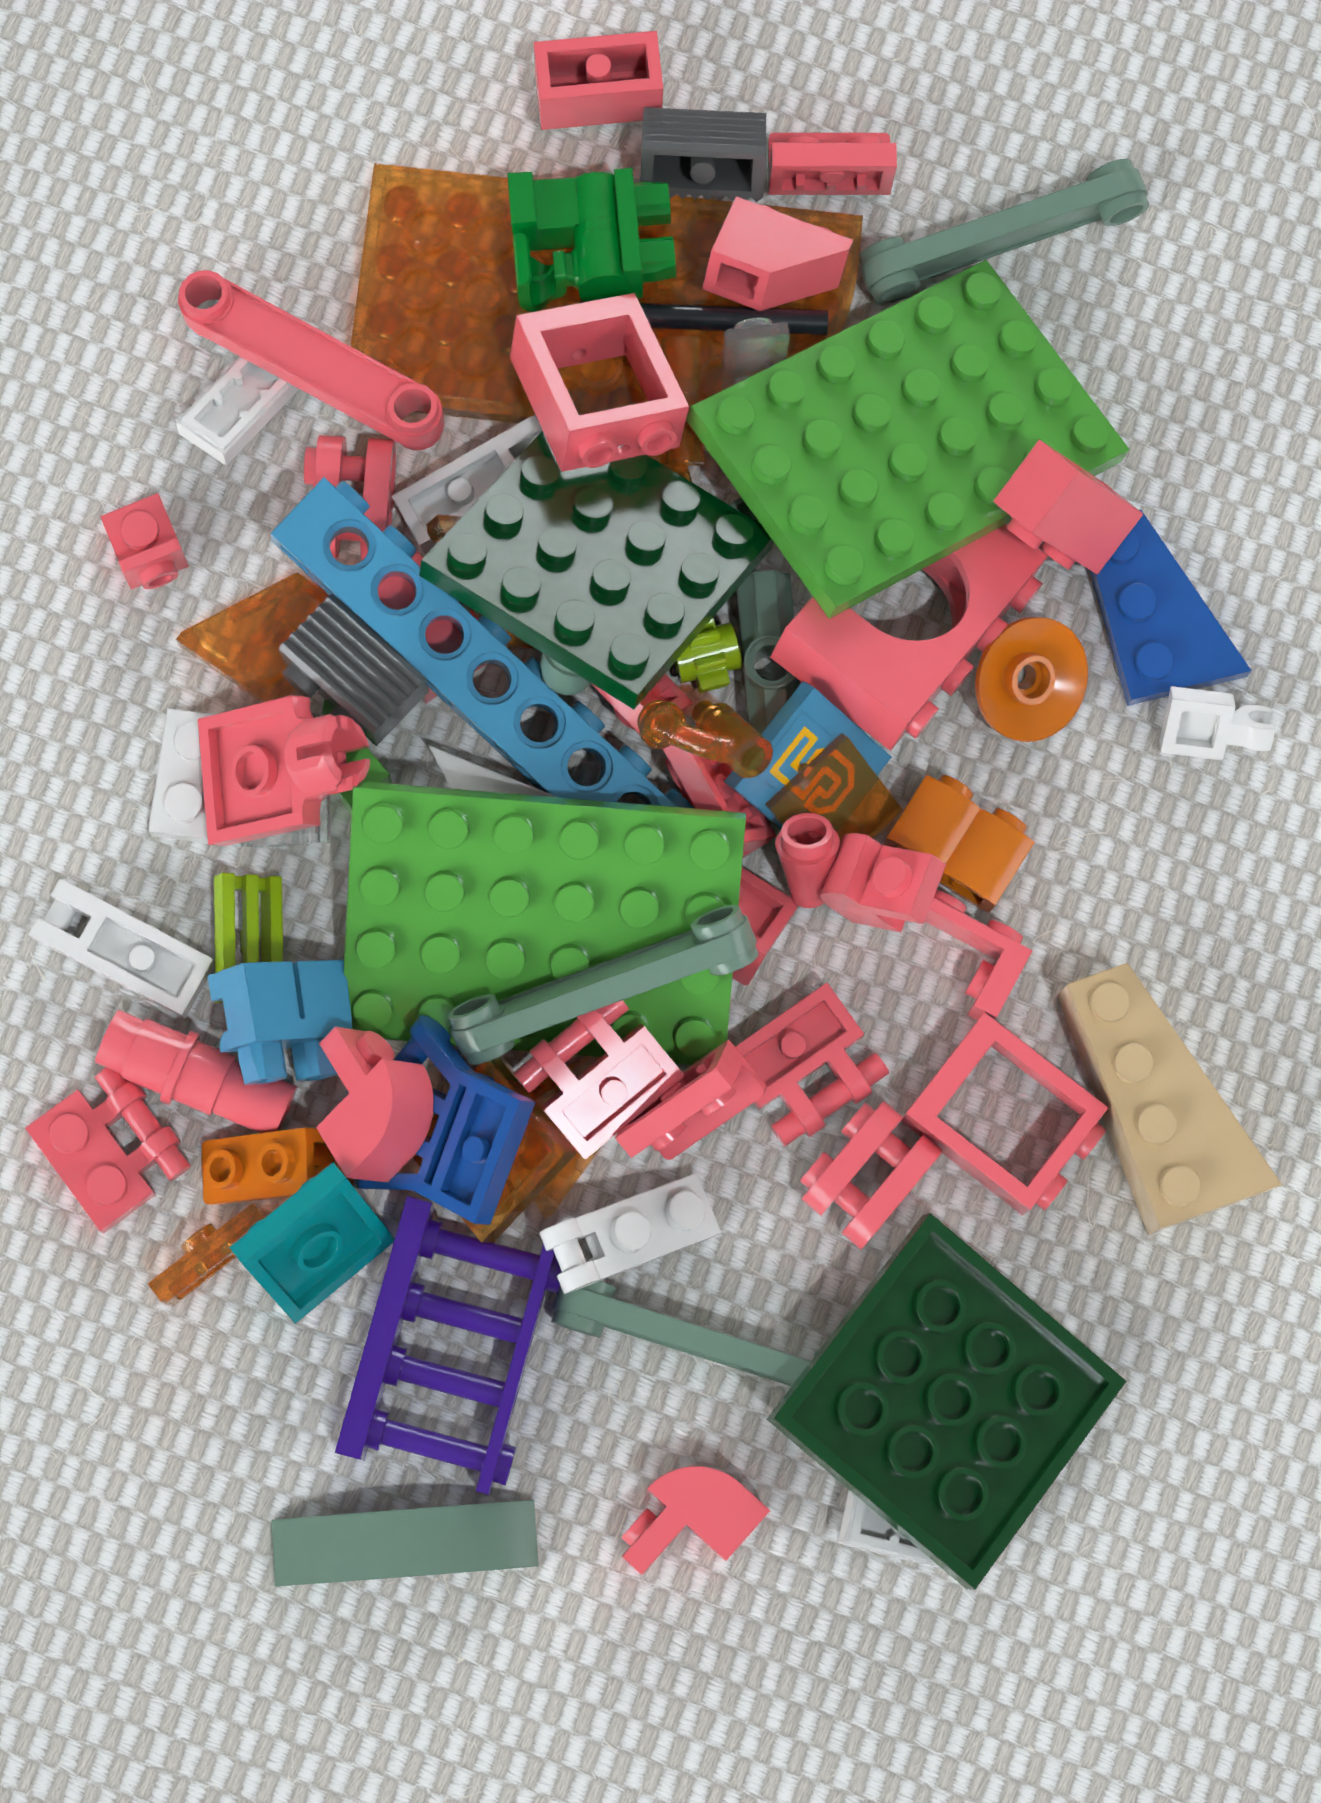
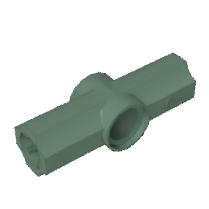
(764, 613)

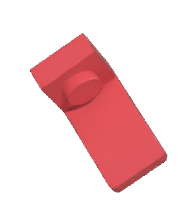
(990, 982)

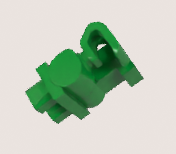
(600, 221)

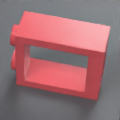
(590, 334)
(1079, 1139)

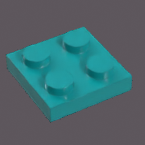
(312, 1243)

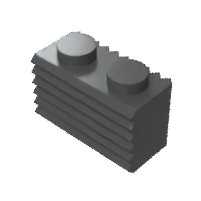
(705, 152)
(351, 669)

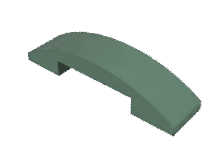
(404, 1543)

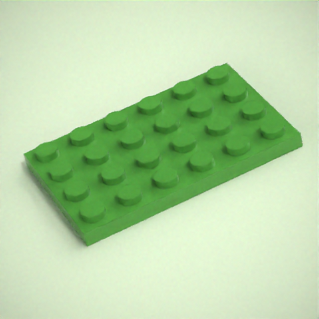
(900, 435)
(519, 890)

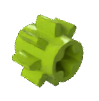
(710, 658)

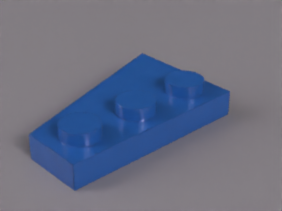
(1160, 622)

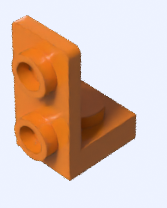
(262, 1165)

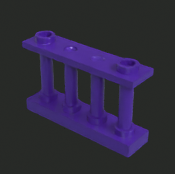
(388, 1364)

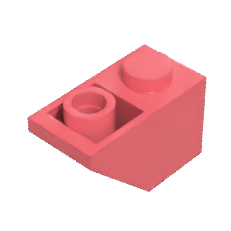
(773, 258)

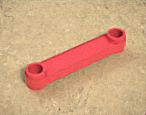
(311, 360)

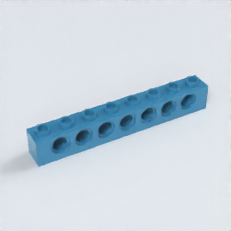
(306, 540)

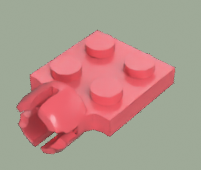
(274, 767)

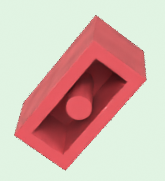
(597, 79)
(1066, 509)

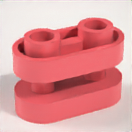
(375, 469)
(868, 1133)

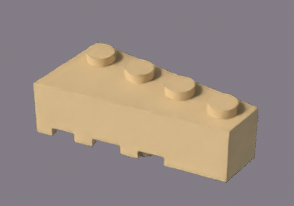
(1163, 1114)

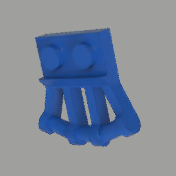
(473, 1136)

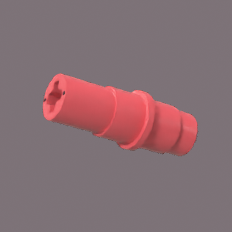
(191, 1073)

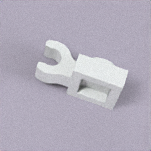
(1206, 721)

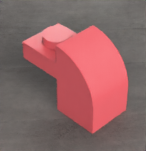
(881, 883)
(385, 1110)
(704, 1501)

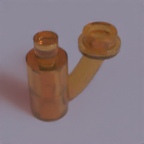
(718, 735)

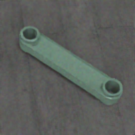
(1109, 194)
(717, 942)
(594, 1308)

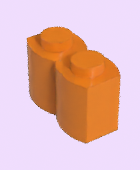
(976, 845)

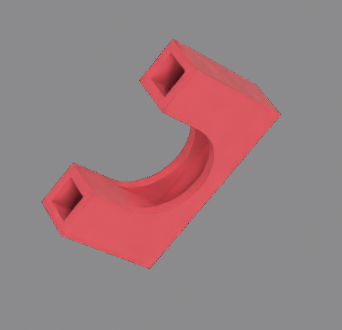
(891, 681)

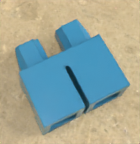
(280, 1009)

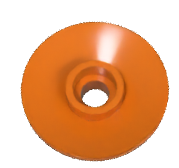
(1052, 682)

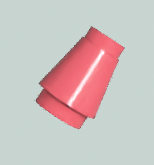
(807, 853)

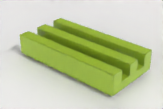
(271, 919)

